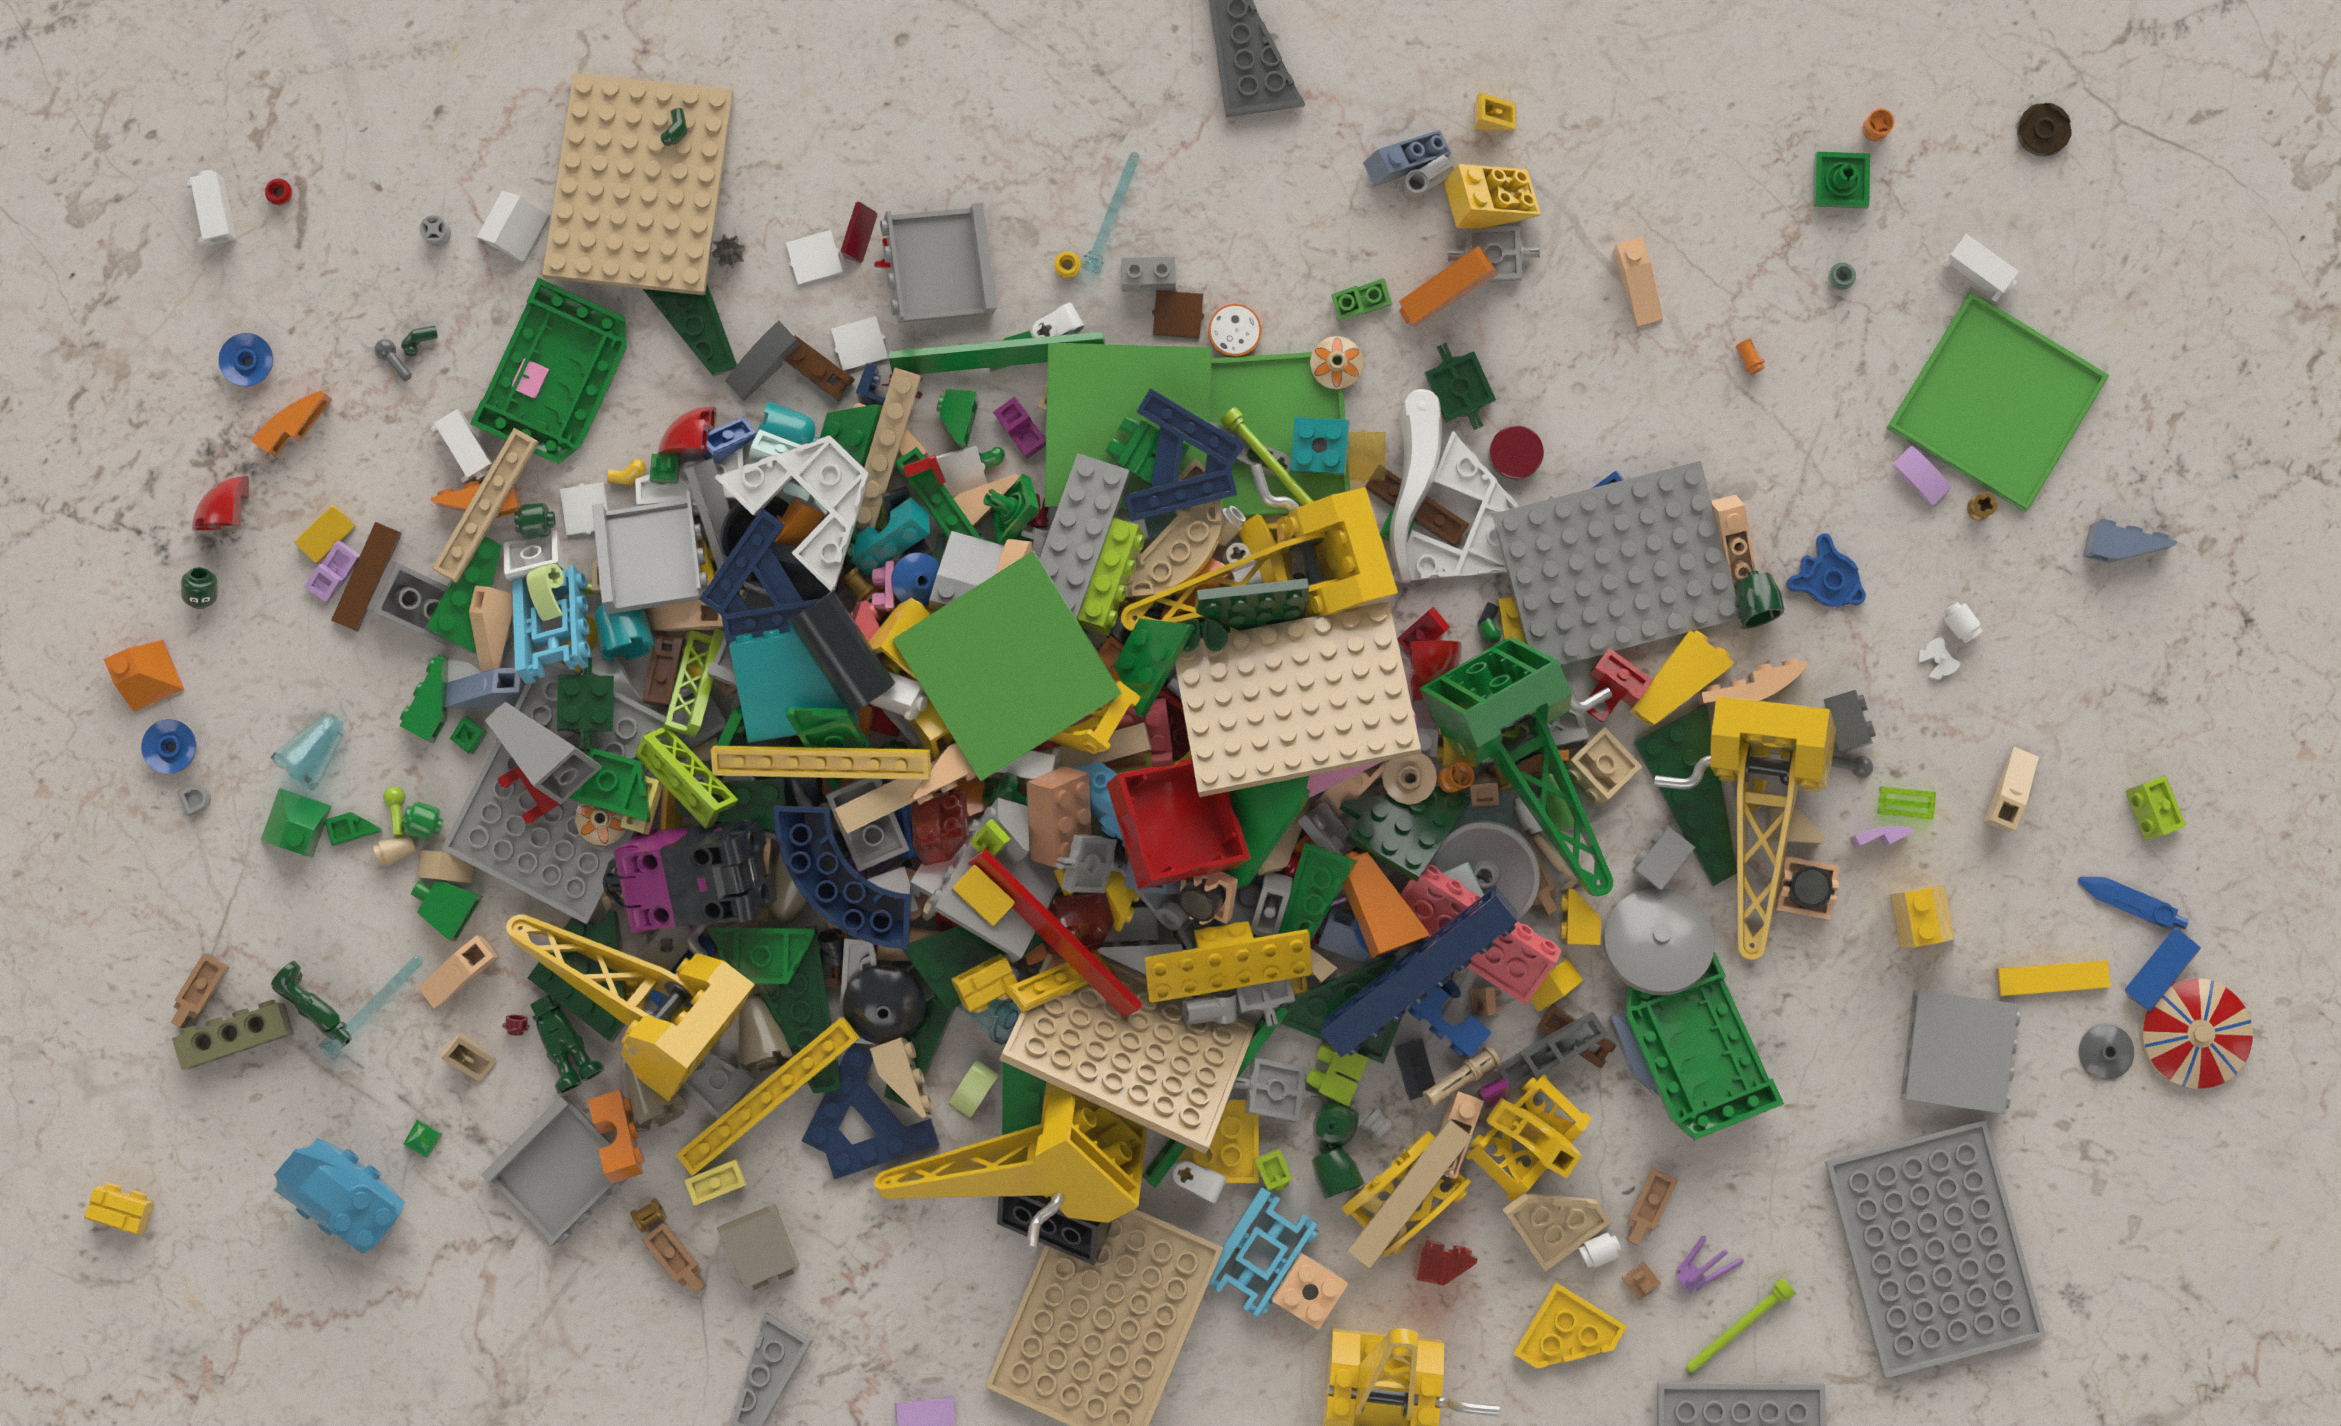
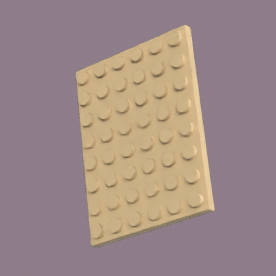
(626, 201)
(1297, 700)
(1135, 1065)
(1106, 1335)

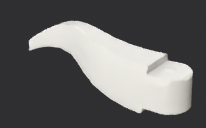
(1421, 448)

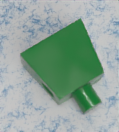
(446, 906)

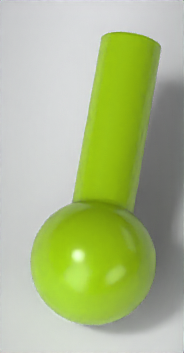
(394, 798)

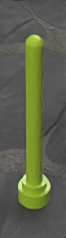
(1234, 421)
(1780, 1292)

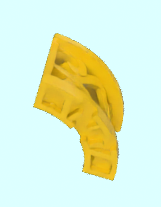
(1094, 733)
(1523, 1176)
(1368, 1195)

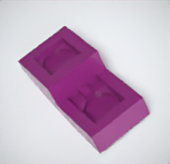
(1020, 427)

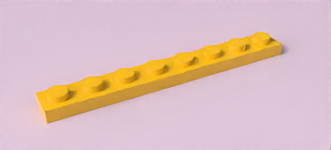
(821, 762)
(767, 1096)

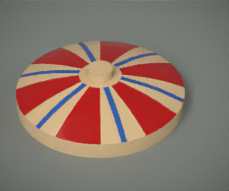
(2197, 1034)

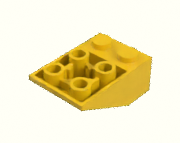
(1490, 196)

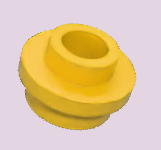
(1064, 257)

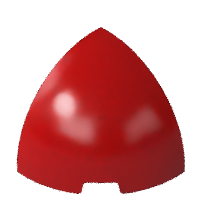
(689, 432)
(221, 505)
(1431, 661)

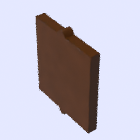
(1178, 314)

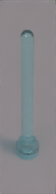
(1093, 260)
(333, 1047)

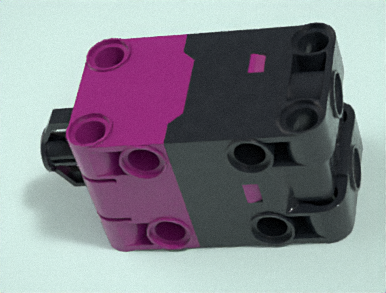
(691, 876)

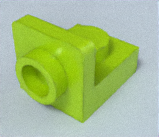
(990, 838)
(1274, 1170)

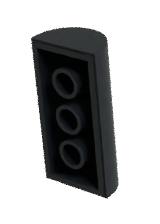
(841, 652)

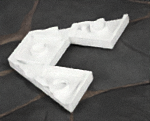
(829, 477)
(1482, 553)

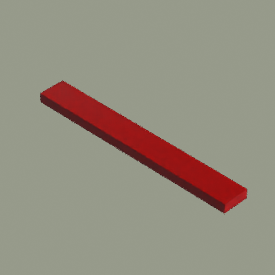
(1058, 936)

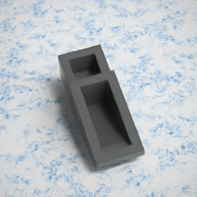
(762, 360)

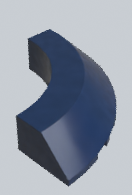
(834, 885)

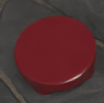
(1516, 452)

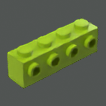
(1111, 577)

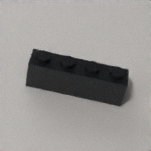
(1069, 1235)

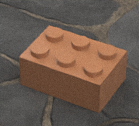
(1057, 812)

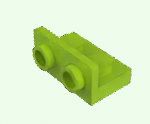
(2155, 808)

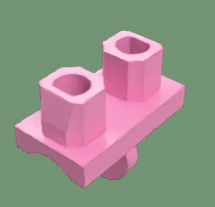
(882, 577)

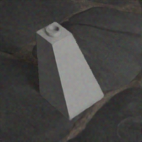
(542, 755)

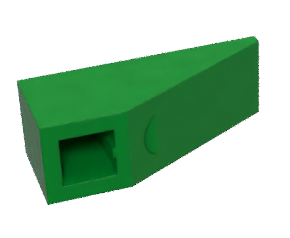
(427, 711)

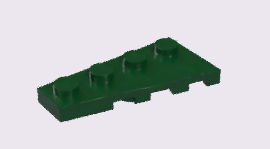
(755, 800)
(926, 1040)

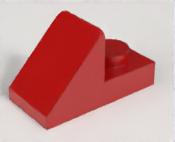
(1427, 628)

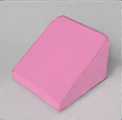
(537, 376)

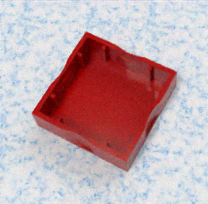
(1172, 829)

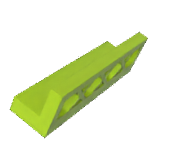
(704, 685)
(679, 776)

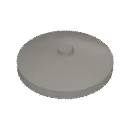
(1496, 858)
(1658, 941)

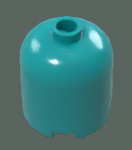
(788, 424)
(623, 634)

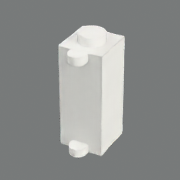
(212, 208)
(1982, 267)
(464, 446)
(903, 698)
(1033, 764)

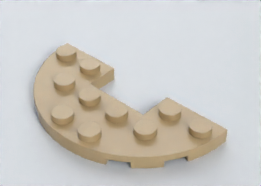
(1180, 548)

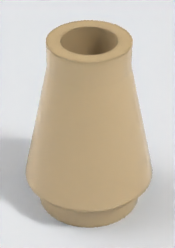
(393, 850)

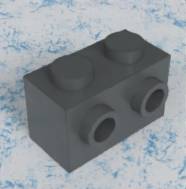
(1849, 720)

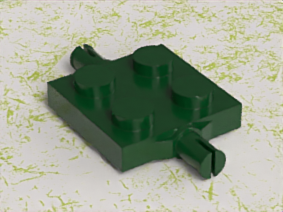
(1460, 386)
(585, 704)

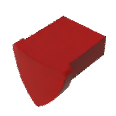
(924, 464)

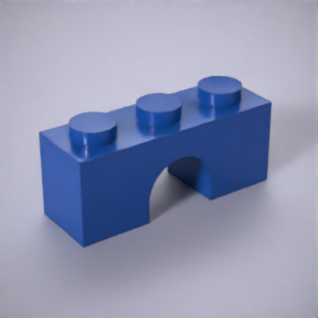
(1465, 1037)

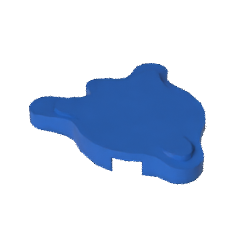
(1829, 578)

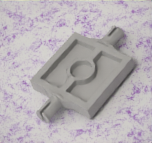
(1502, 247)
(1089, 864)
(1265, 998)
(1275, 1090)

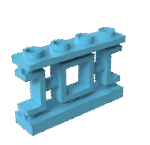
(529, 628)
(1243, 1240)

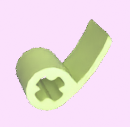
(540, 587)
(973, 1088)

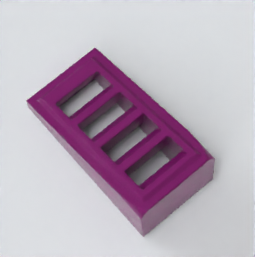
(1493, 1092)

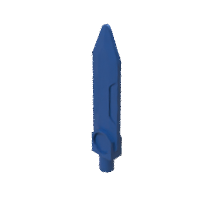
(2133, 902)

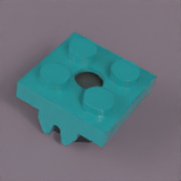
(1320, 446)

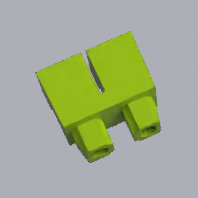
(1334, 1085)

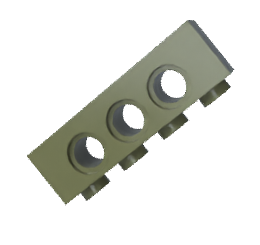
(192, 1054)

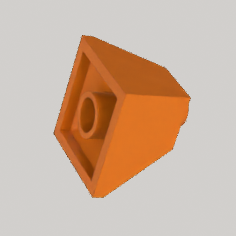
(144, 674)

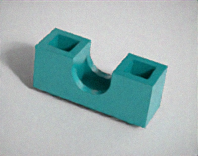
(906, 527)

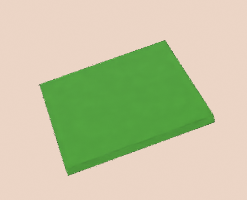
(1100, 386)
(1270, 396)
(1997, 401)
(1007, 665)

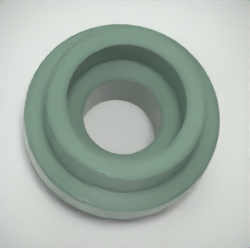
(1844, 268)

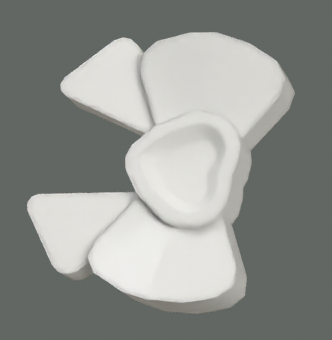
(1946, 664)

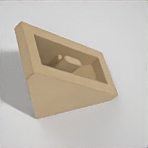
(444, 867)
(468, 1057)

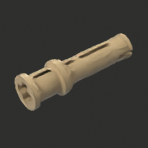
(1471, 1068)

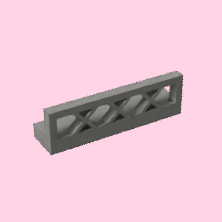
(710, 503)

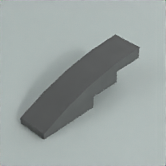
(1552, 1050)

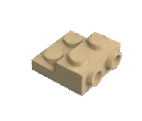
(1602, 767)

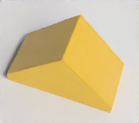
(1494, 113)
(1556, 985)

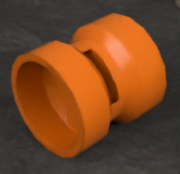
(1882, 120)
(1455, 777)

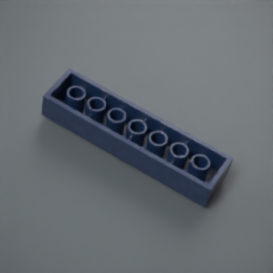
(1419, 971)

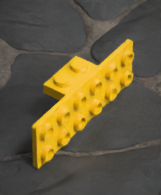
(1227, 960)

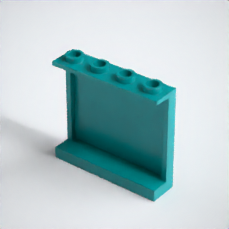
(777, 675)

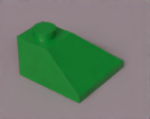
(958, 414)
(295, 823)

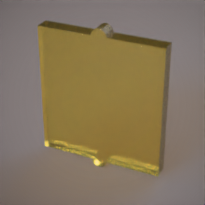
(1366, 456)

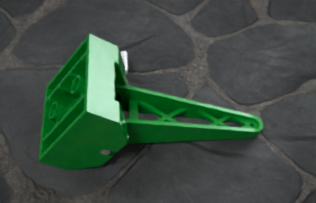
(1494, 695)

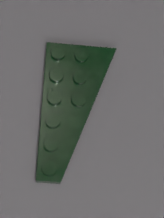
(698, 325)
(1698, 810)
(952, 953)
(804, 1011)

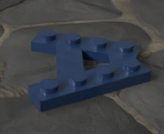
(1166, 491)
(755, 556)
(892, 1139)

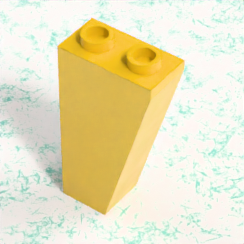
(1681, 676)

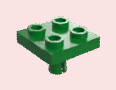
(1842, 180)
(1013, 509)

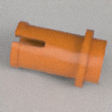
(1750, 357)

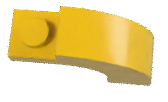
(1536, 1135)

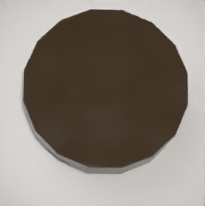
(2044, 129)

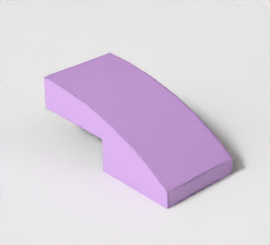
(1922, 475)
(332, 572)
(1887, 835)
(926, 1412)

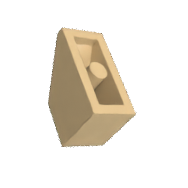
(1800, 829)

